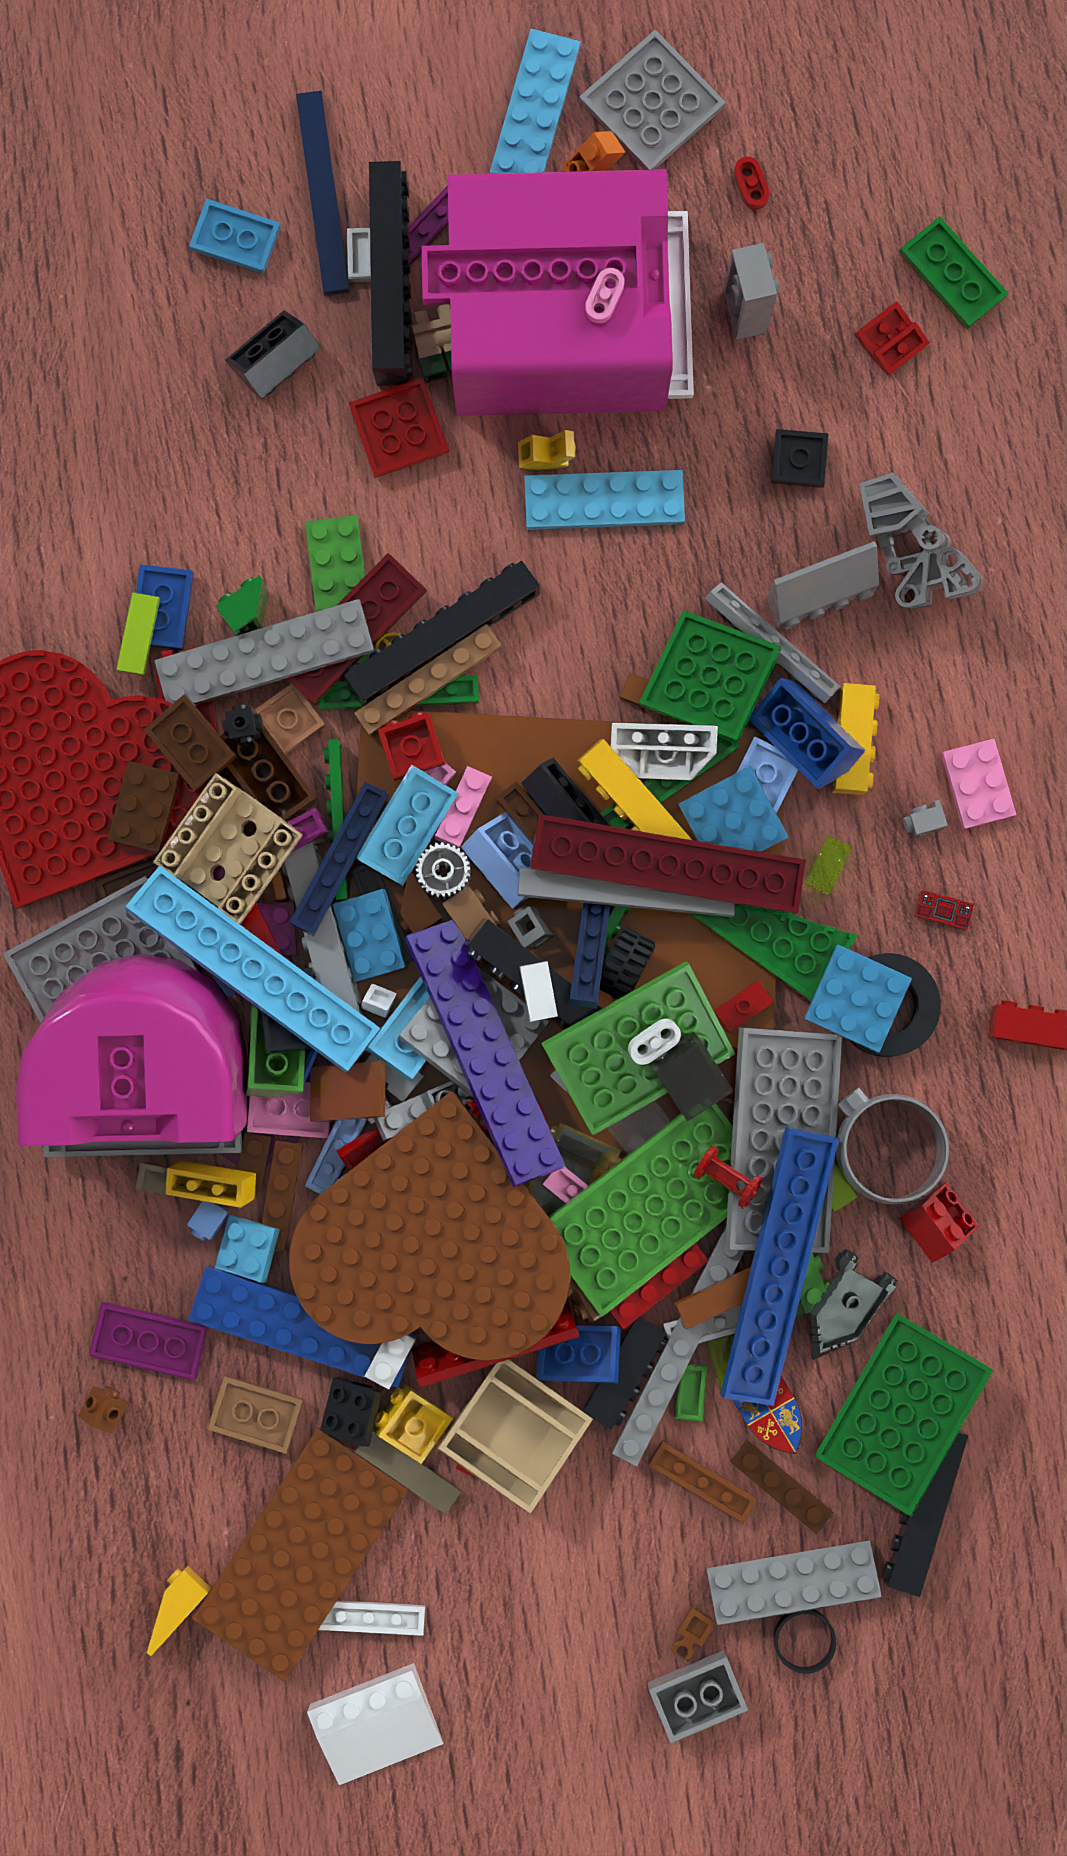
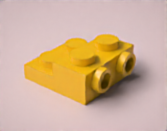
(412, 1423)

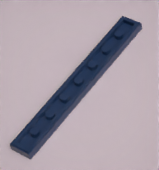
(322, 193)

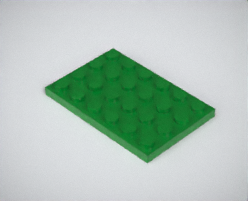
(904, 1414)

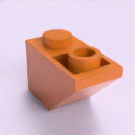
(596, 153)

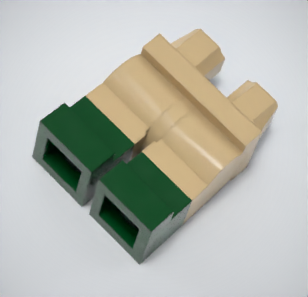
(430, 340)

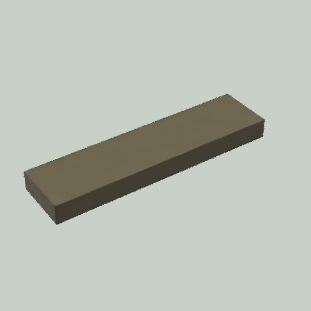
(410, 1473)

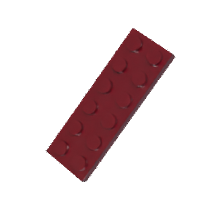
(385, 597)

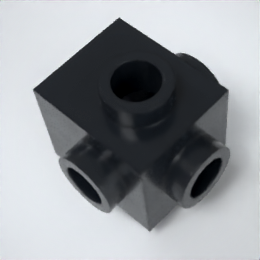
(251, 729)

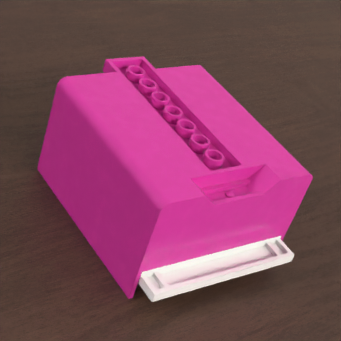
(520, 285)

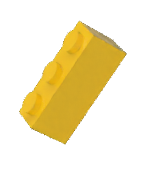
(210, 1183)

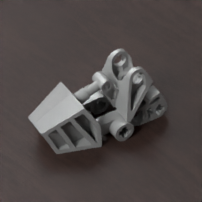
(896, 511)

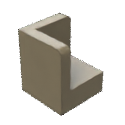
(152, 1178)

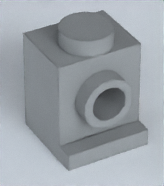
(925, 820)
(520, 924)

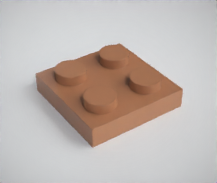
(290, 718)

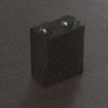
(691, 1076)

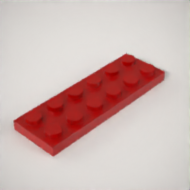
(437, 1364)

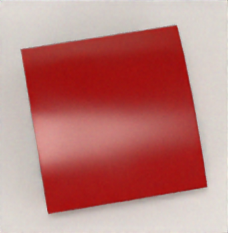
(891, 338)

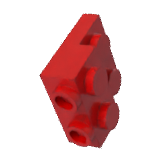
(410, 744)

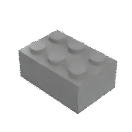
(697, 1696)

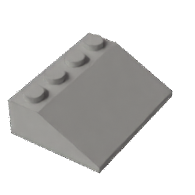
(824, 586)

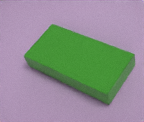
(691, 1393)

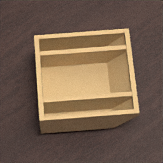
(514, 1434)

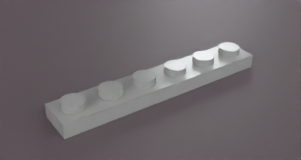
(790, 658)

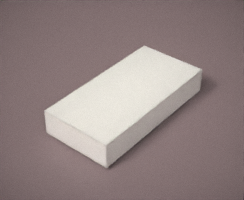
(358, 254)
(538, 991)

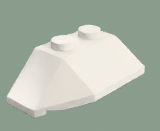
(664, 749)

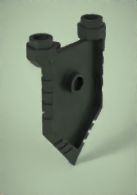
(847, 1306)

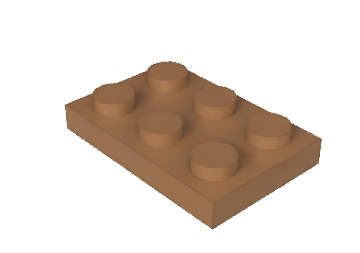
(255, 1414)

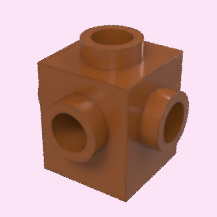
(103, 1408)

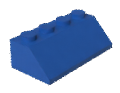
(805, 733)

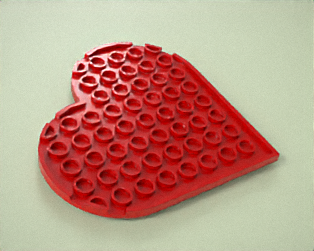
(64, 774)

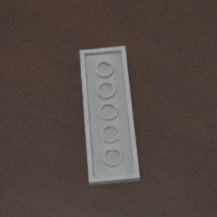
(793, 1583)

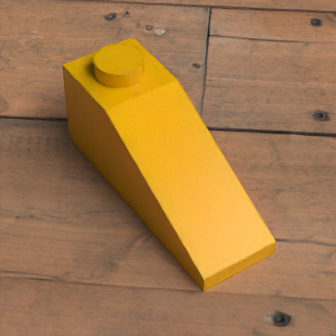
(178, 1601)

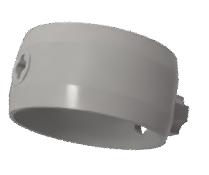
(853, 1106)

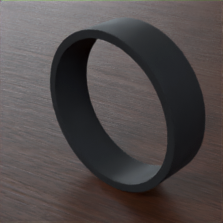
(811, 1669)

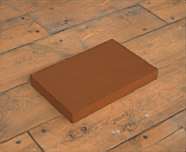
(349, 1094)

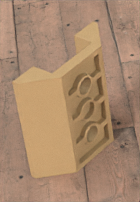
(215, 837)

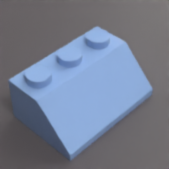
(499, 853)

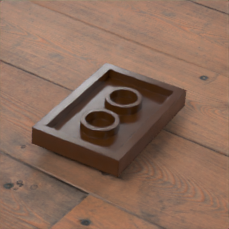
(190, 743)
(144, 807)

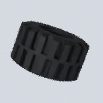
(625, 963)

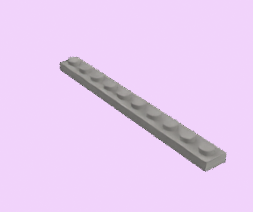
(672, 1362)

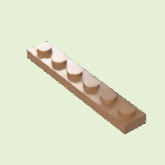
(428, 680)

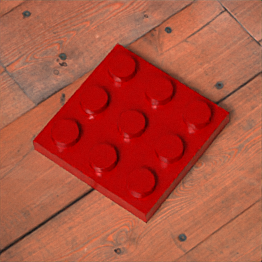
(398, 427)

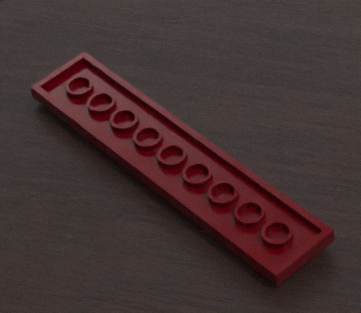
(667, 864)

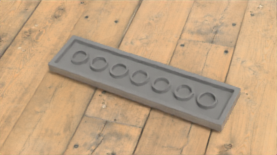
(266, 654)

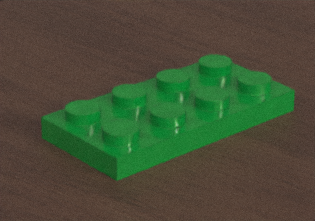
(953, 272)

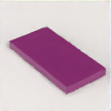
(148, 1340)

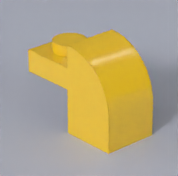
(546, 452)

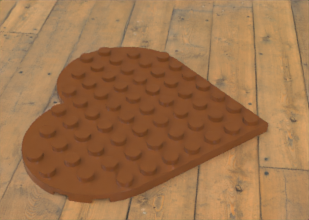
(432, 1243)

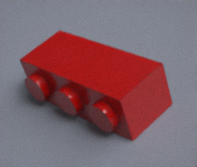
(1029, 1025)

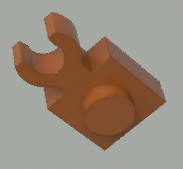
(695, 1629)

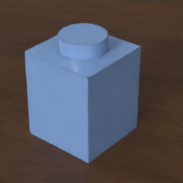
(208, 1220)

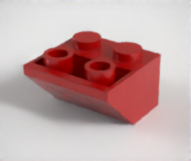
(939, 1223)

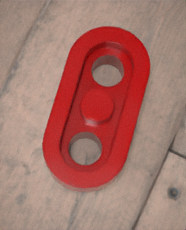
(751, 184)

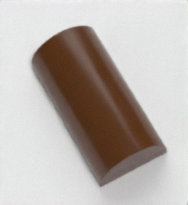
(270, 776)

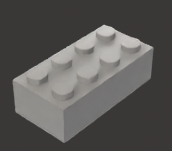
(750, 290)

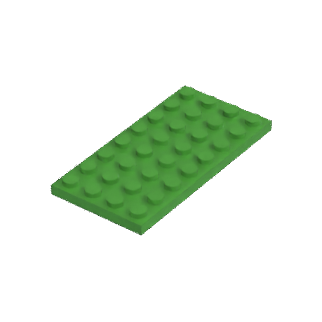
(645, 1209)

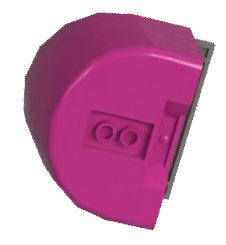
(135, 1065)

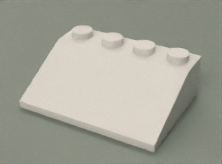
(374, 1724)

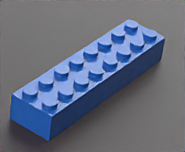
(276, 1320)

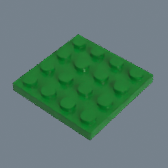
(710, 676)

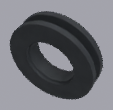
(926, 1007)

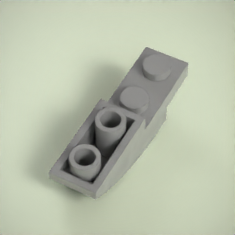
(403, 1114)

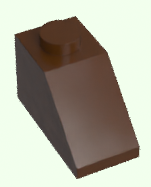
(417, 908)

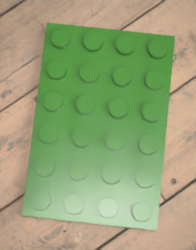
(595, 1055)

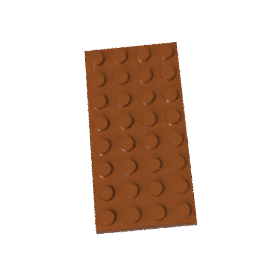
(300, 1554)

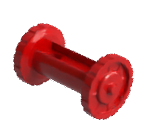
(727, 1176)

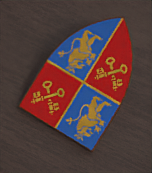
(775, 1425)

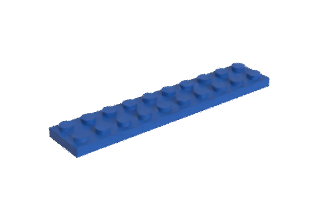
(779, 1266)

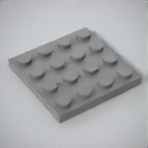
(652, 101)
(428, 1038)

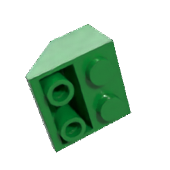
(246, 607)

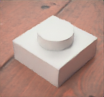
(378, 1000)

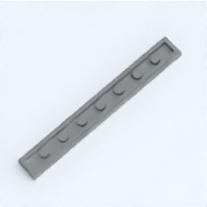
(575, 889)

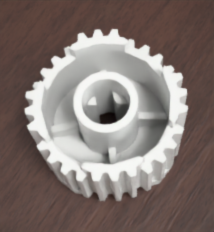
(430, 864)

